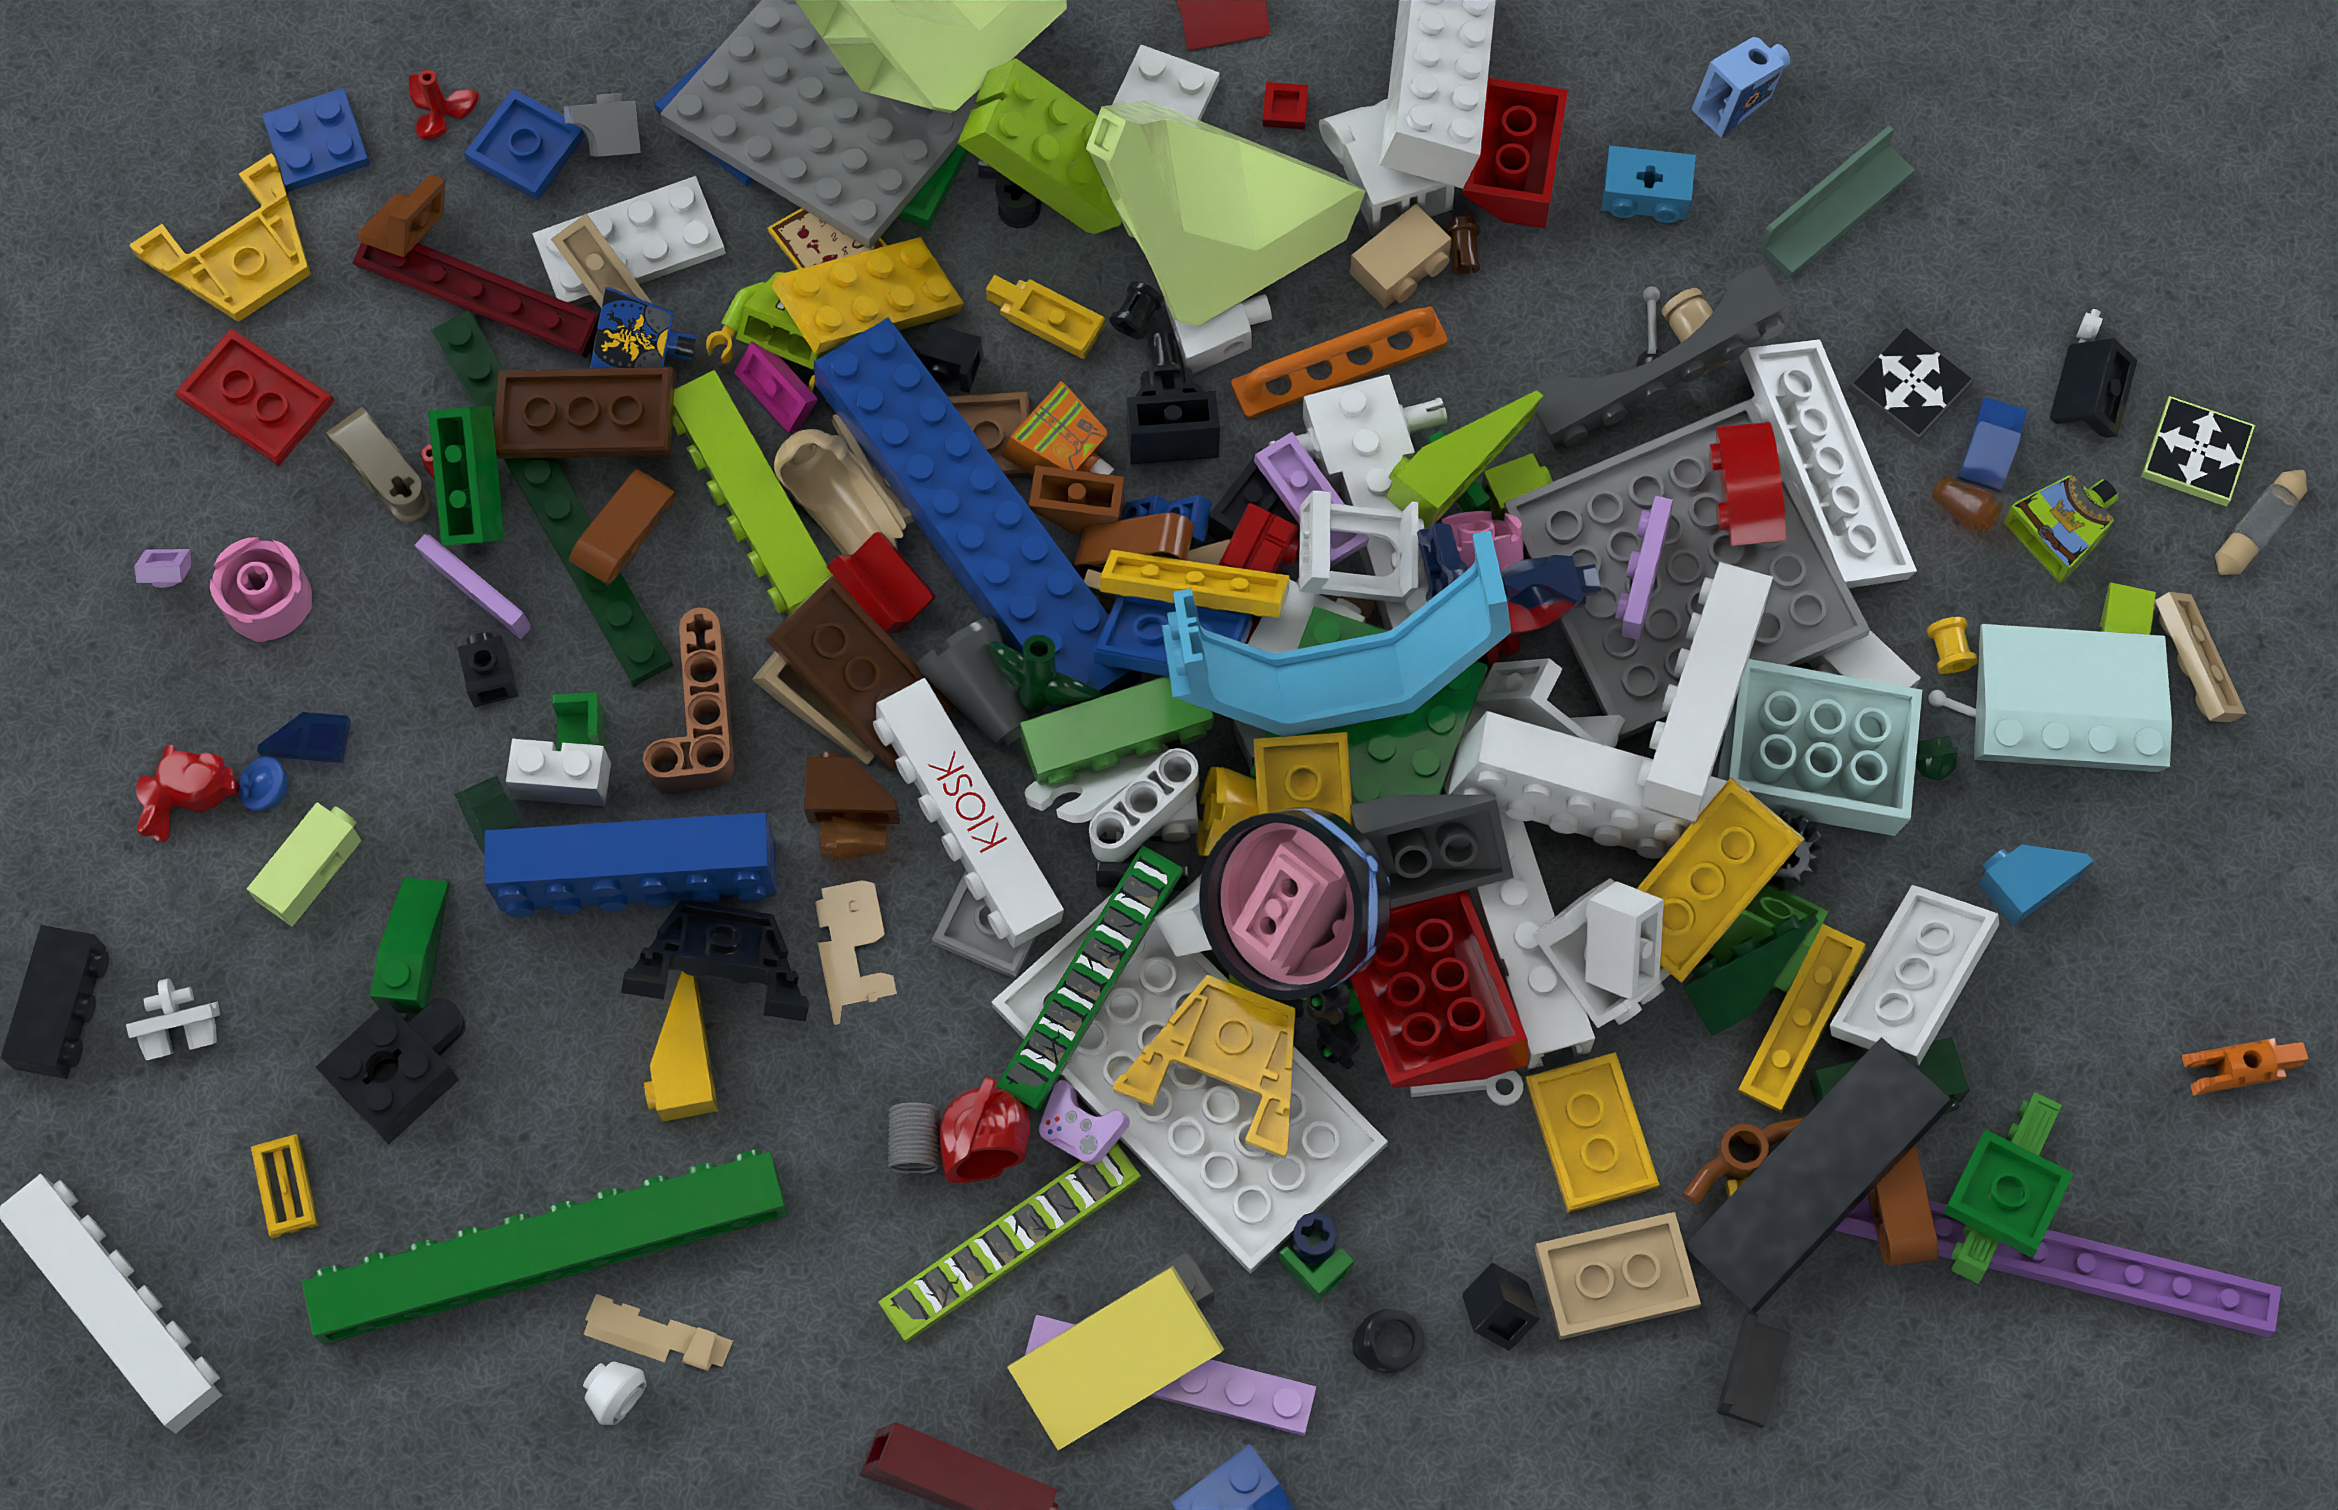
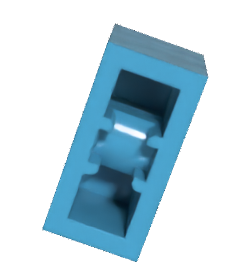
(1633, 168)

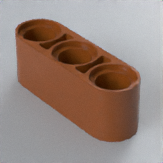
(622, 526)
(1155, 535)
(1904, 1214)

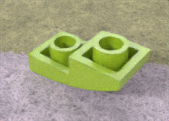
(2127, 610)

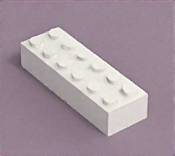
(1438, 88)
(1565, 784)

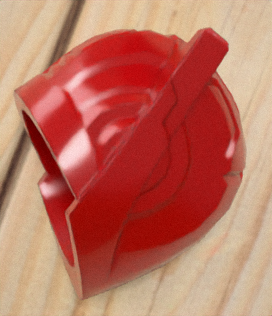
(983, 1134)

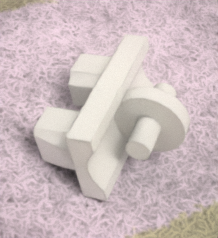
(154, 1033)

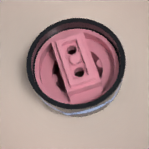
(1294, 902)

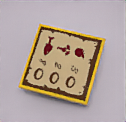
(813, 241)

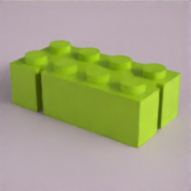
(1040, 144)

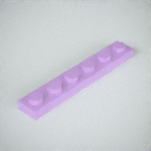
(1222, 1388)

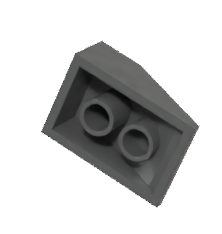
(1435, 843)

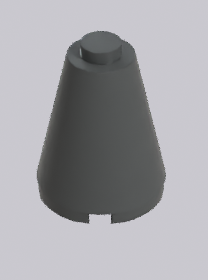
(975, 683)

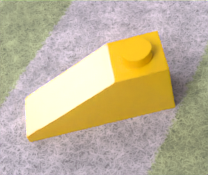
(681, 1061)

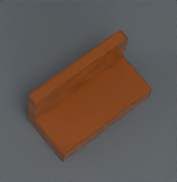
(406, 218)

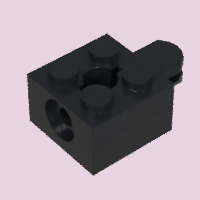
(411, 1067)

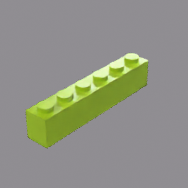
(749, 490)

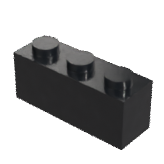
(55, 1002)

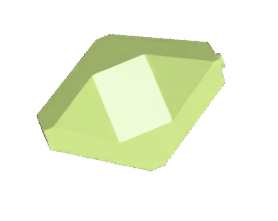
(927, 48)
(1214, 207)

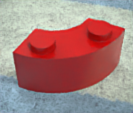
(1749, 484)

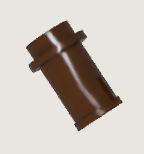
(1463, 244)

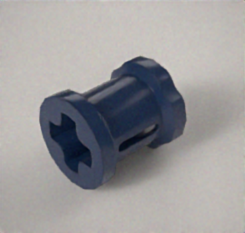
(1304, 1229)

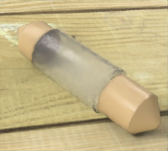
(2261, 522)

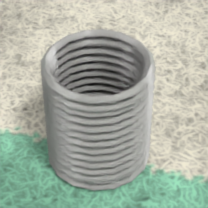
(913, 1137)

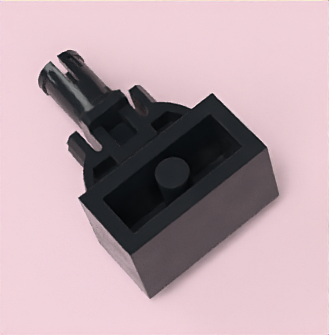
(1171, 417)

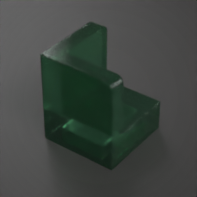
(486, 808)

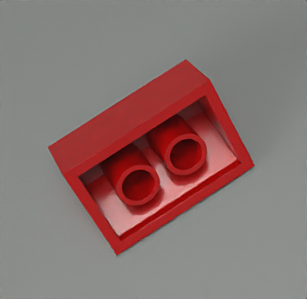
(1518, 151)

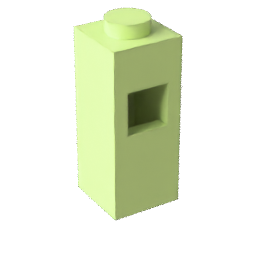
(305, 863)

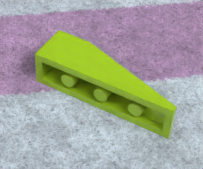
(1452, 463)

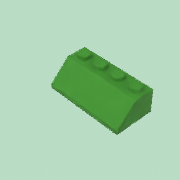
(1109, 729)

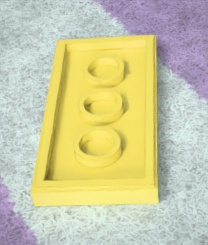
(1115, 1358)

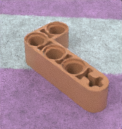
(699, 700)

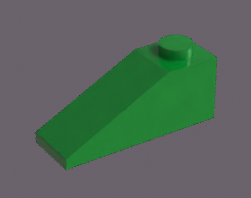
(410, 946)

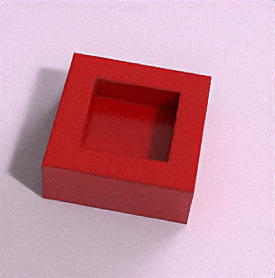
(1285, 105)

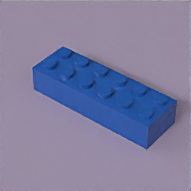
(631, 863)

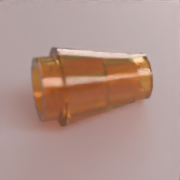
(1968, 504)
(851, 839)

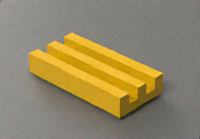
(293, 1223)

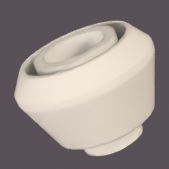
(613, 1391)

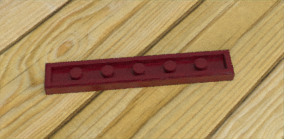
(485, 295)

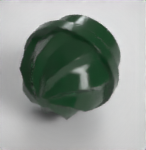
(1936, 757)

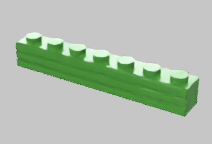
(2036, 1121)

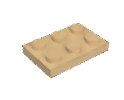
(1617, 1275)

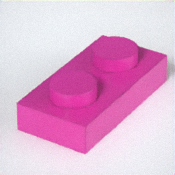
(776, 387)

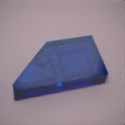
(309, 738)

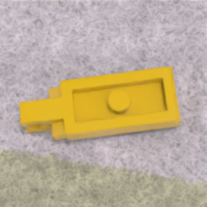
(1047, 314)

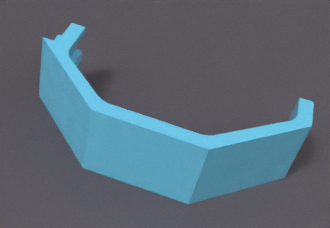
(1345, 678)

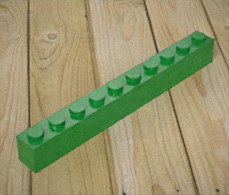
(543, 1247)

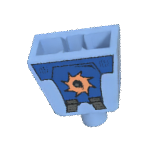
(1739, 83)

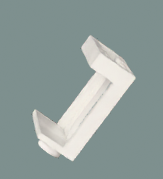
(1400, 528)

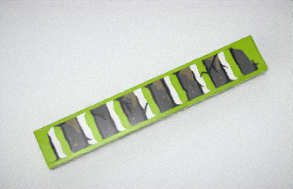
(1007, 1242)

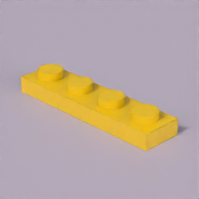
(1211, 584)
(1802, 1018)

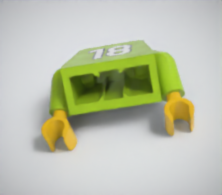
(763, 319)

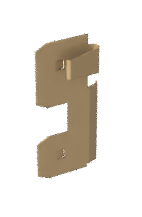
(853, 921)
(652, 1339)

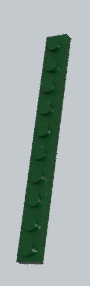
(556, 510)

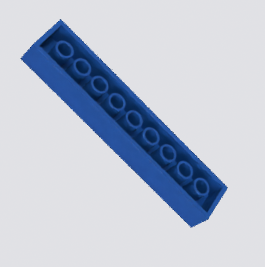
(965, 502)

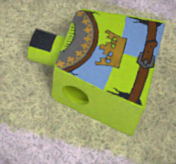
(2063, 522)

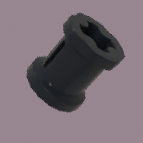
(1136, 310)

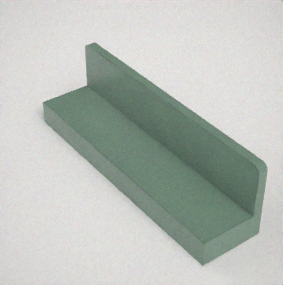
(1835, 204)

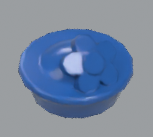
(263, 784)

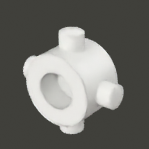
(2089, 326)

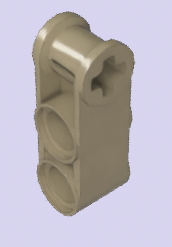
(380, 466)

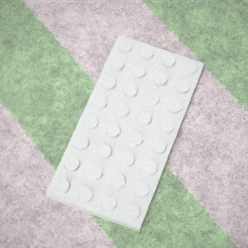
(1200, 1123)

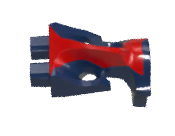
(1535, 589)

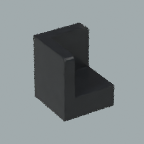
(1500, 1306)

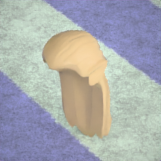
(836, 490)

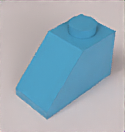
(2030, 878)

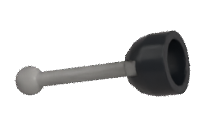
(1651, 296)

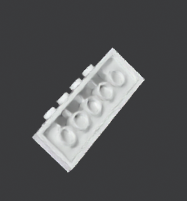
(1827, 460)

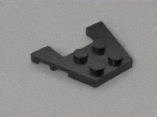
(720, 944)

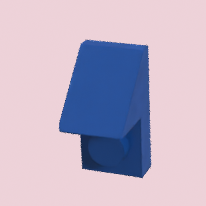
(1992, 444)

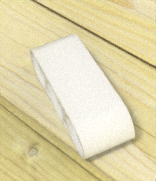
(1151, 786)

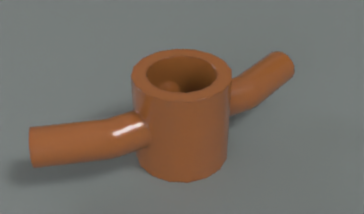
(1726, 1165)

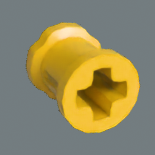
(1952, 645)

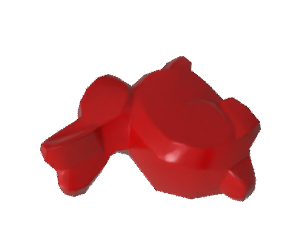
(185, 782)

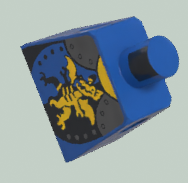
(637, 334)

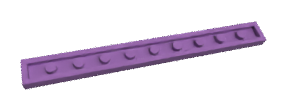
(2115, 1274)

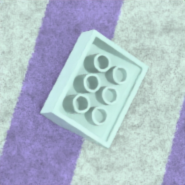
(2073, 698)
(1824, 746)

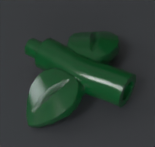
(1038, 676)

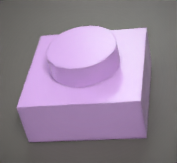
(163, 567)

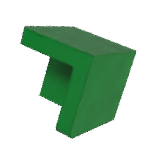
(579, 719)
(1321, 1278)

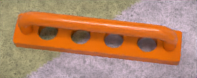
(1419, 323)

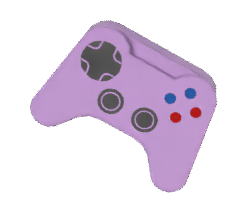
(1077, 1131)

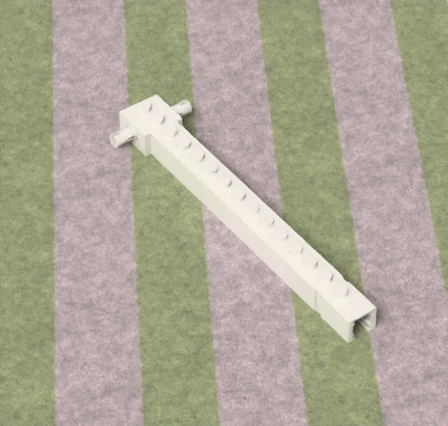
(1357, 441)

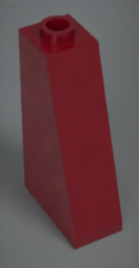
(949, 1474)

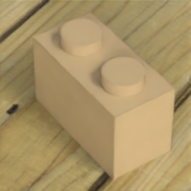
(1401, 257)

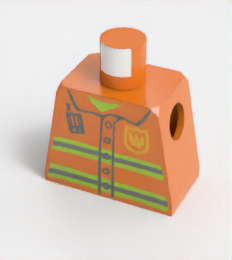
(1059, 436)

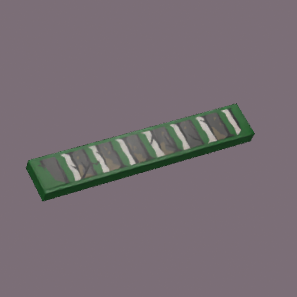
(1090, 978)

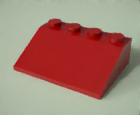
(1439, 998)

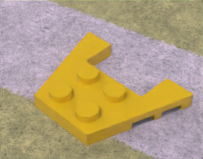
(245, 262)
(1234, 1040)

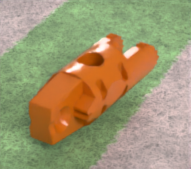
(2264, 1057)

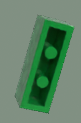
(466, 475)

